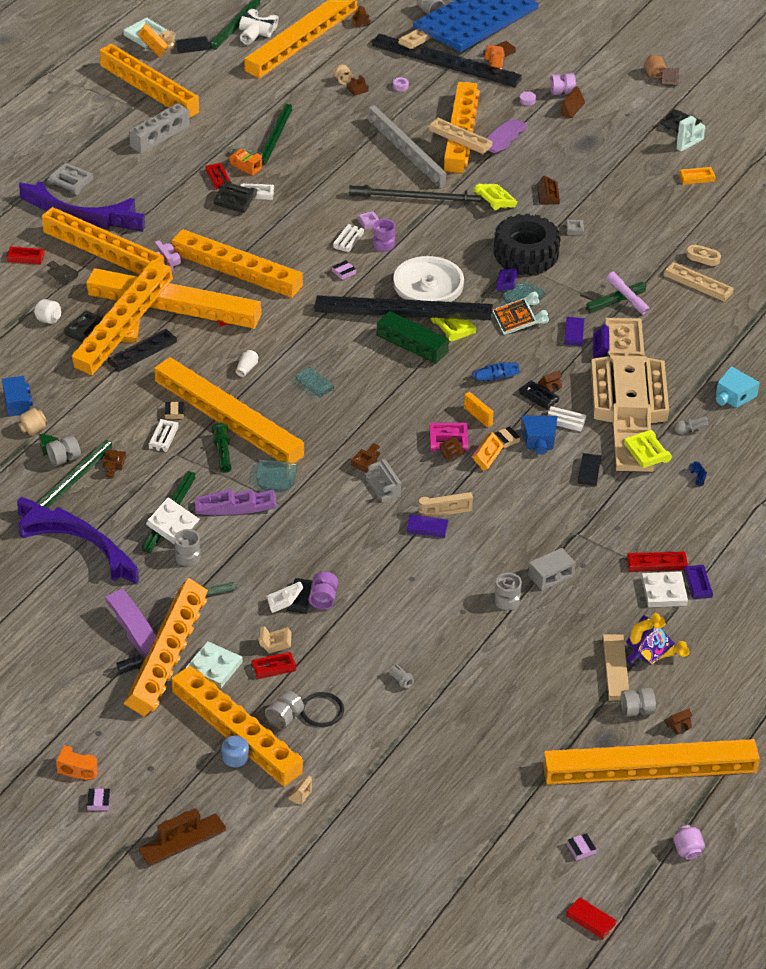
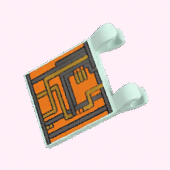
(519, 314)

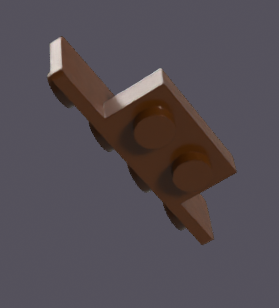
(180, 834)

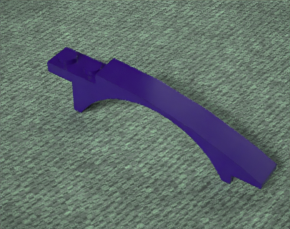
(117, 215)
(42, 520)

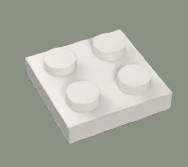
(171, 519)
(664, 589)

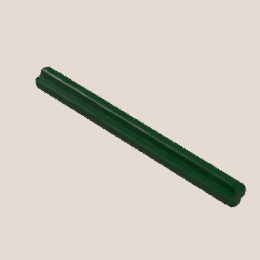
(233, 25)
(276, 132)
(75, 474)
(177, 497)

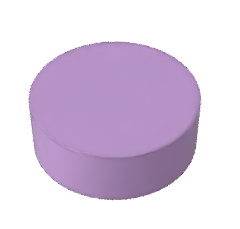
(400, 84)
(527, 98)

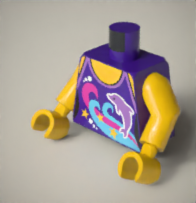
(651, 642)

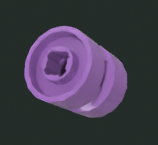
(384, 235)
(323, 590)

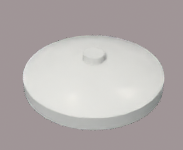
(428, 279)

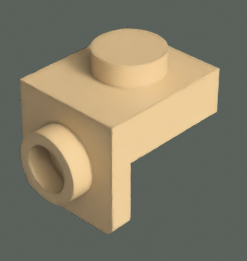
(275, 640)

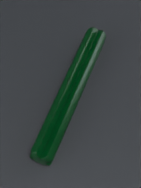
(614, 297)

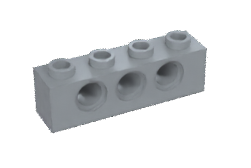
(159, 128)

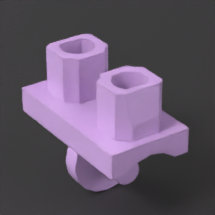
(170, 258)

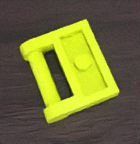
(495, 196)
(460, 327)
(642, 450)

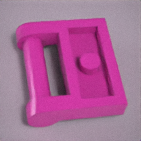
(446, 431)

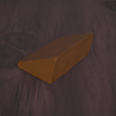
(572, 103)
(548, 191)

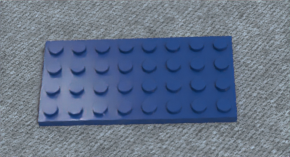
(470, 21)

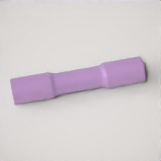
(619, 284)

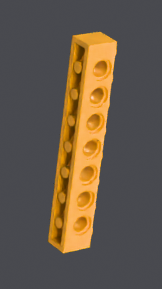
(147, 79)
(463, 116)
(98, 241)
(238, 263)
(122, 317)
(166, 647)
(233, 720)

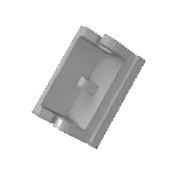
(384, 481)

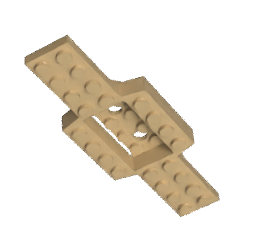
(647, 383)

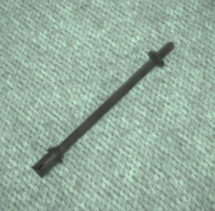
(367, 191)

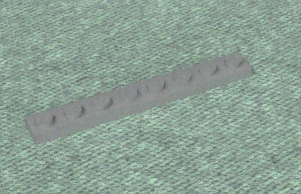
(407, 146)

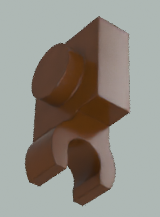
(365, 458)
(112, 461)

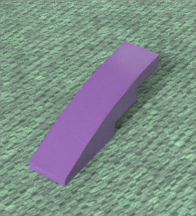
(504, 134)
(228, 503)
(132, 621)

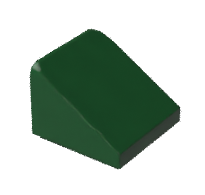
(43, 440)

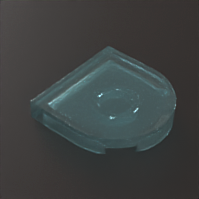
(521, 291)
(276, 475)

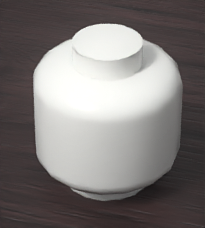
(47, 311)

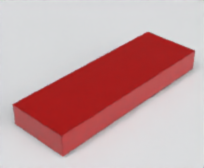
(656, 561)

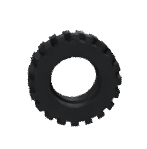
(527, 244)

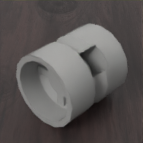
(430, 5)
(65, 450)
(187, 547)
(508, 591)
(635, 702)
(284, 710)

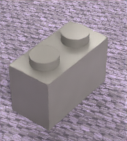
(551, 569)

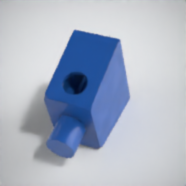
(539, 432)

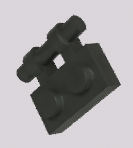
(673, 120)

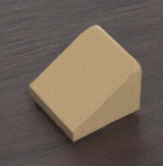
(301, 791)

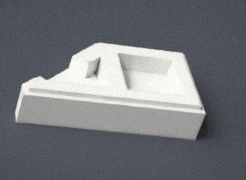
(284, 597)

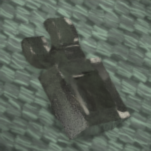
(63, 273)

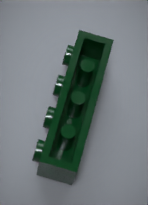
(412, 337)

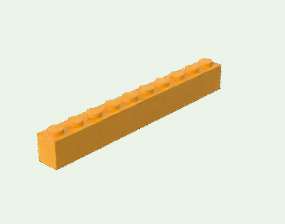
(298, 36)
(181, 299)
(228, 410)
(650, 761)

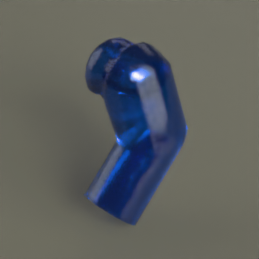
(696, 467)

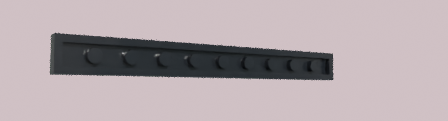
(448, 61)
(402, 307)

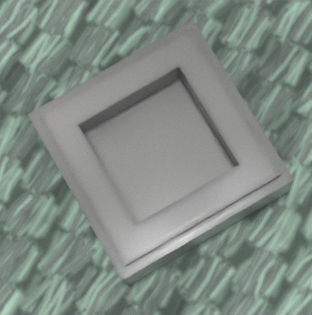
(574, 227)

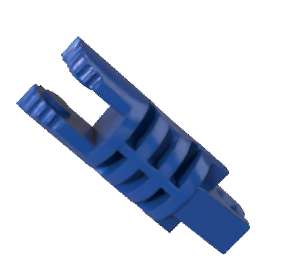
(496, 371)

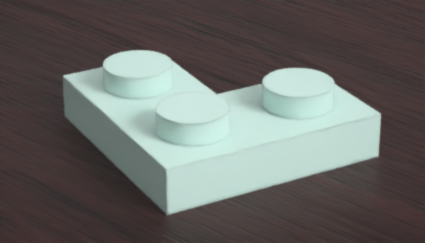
(689, 133)

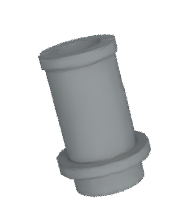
(405, 679)

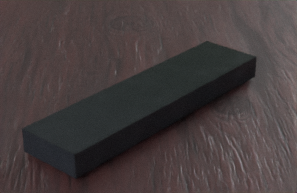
(142, 350)

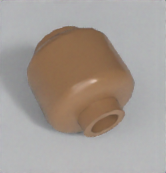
(654, 66)

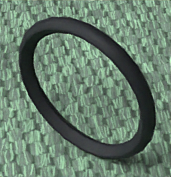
(326, 723)

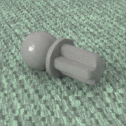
(683, 427)

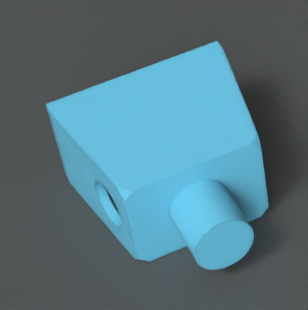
(736, 388)

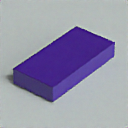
(507, 279)
(574, 331)
(601, 341)
(427, 526)
(698, 582)

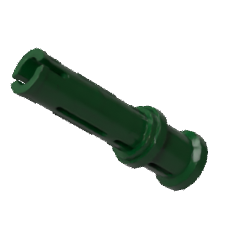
(224, 461)

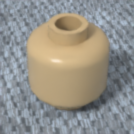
(32, 421)

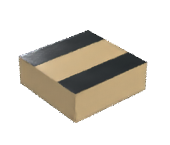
(174, 410)
(507, 437)

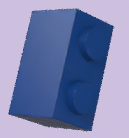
(16, 395)

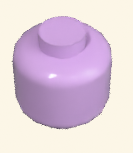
(689, 842)

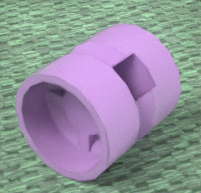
(562, 84)

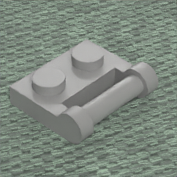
(72, 174)

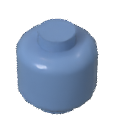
(235, 751)

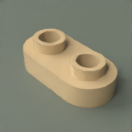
(703, 255)

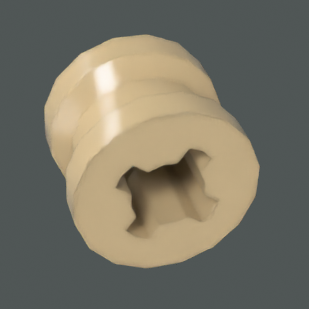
(168, 37)
(343, 74)

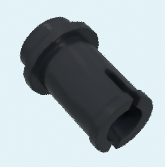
(129, 664)

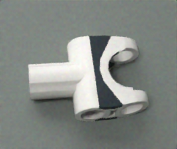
(254, 26)

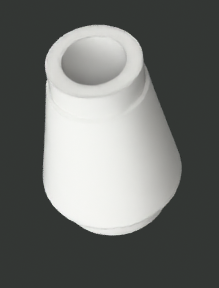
(246, 363)

